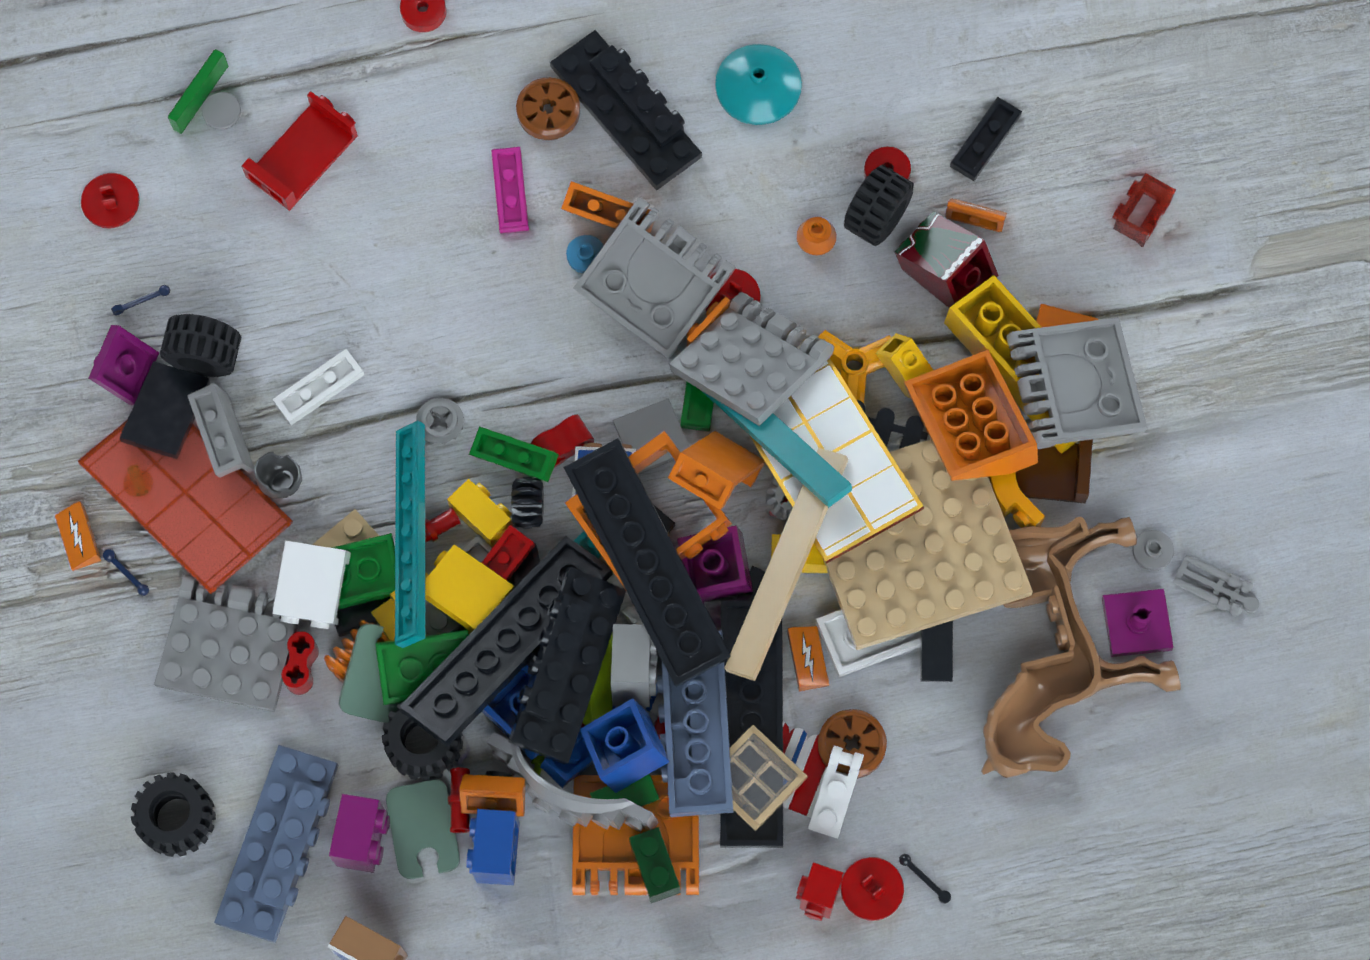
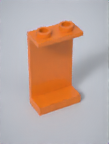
(715, 467)

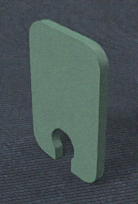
(362, 687)
(421, 821)

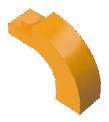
(1014, 501)

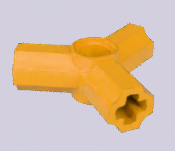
(866, 356)

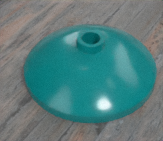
(758, 99)

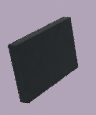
(163, 411)

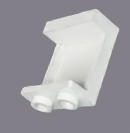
(310, 584)

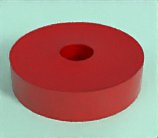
(426, 20)
(889, 157)

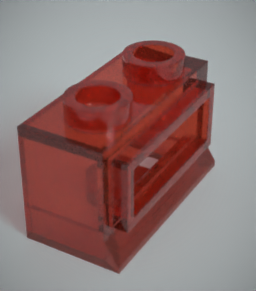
(1156, 190)

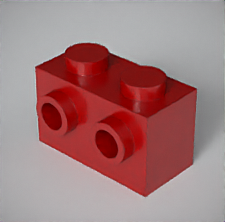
(819, 891)

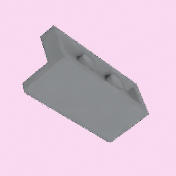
(220, 430)

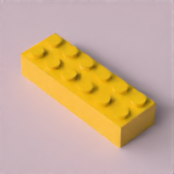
(984, 321)

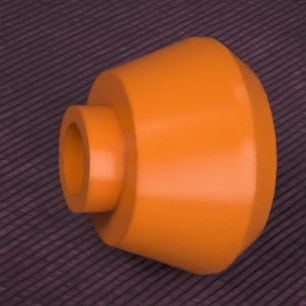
(816, 236)

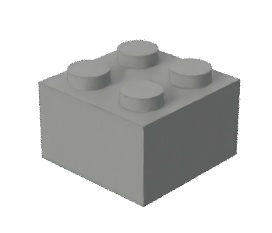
(632, 665)

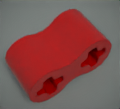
(564, 438)
(300, 663)

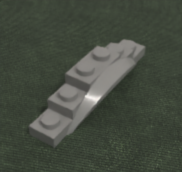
(570, 807)

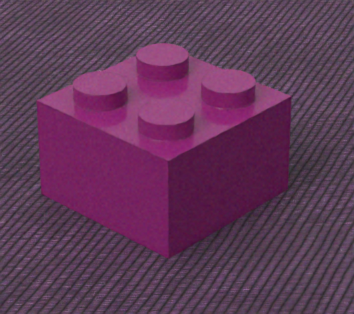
(720, 567)
(359, 833)

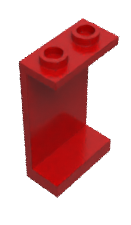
(302, 152)

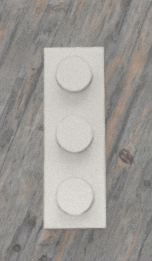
(318, 387)

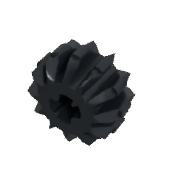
(527, 502)

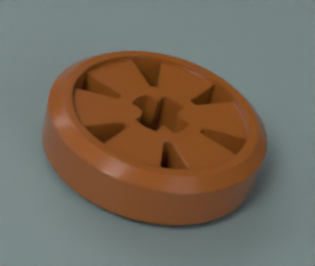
(552, 92)
(852, 724)

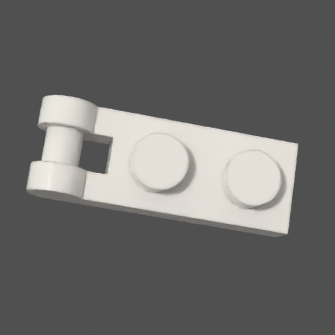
(835, 793)

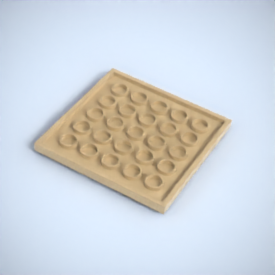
(934, 564)

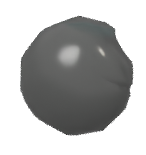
(277, 475)

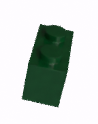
(654, 865)

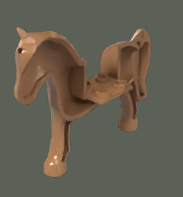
(1050, 683)

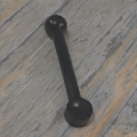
(943, 896)

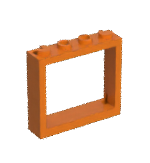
(640, 460)

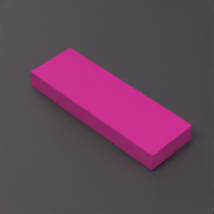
(510, 190)

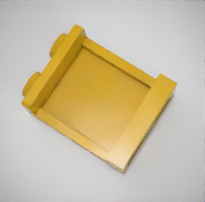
(464, 588)

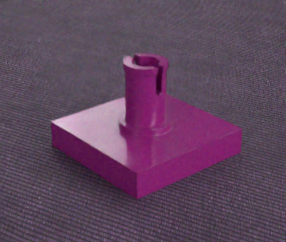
(122, 364)
(1137, 622)

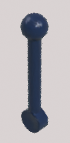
(164, 290)
(110, 556)

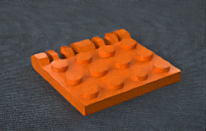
(610, 848)

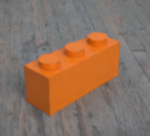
(598, 206)

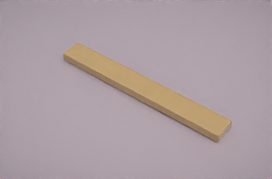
(780, 578)

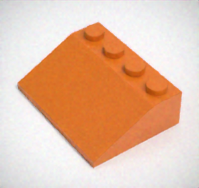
(973, 419)

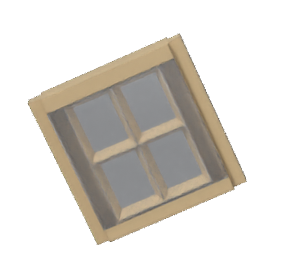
(760, 777)

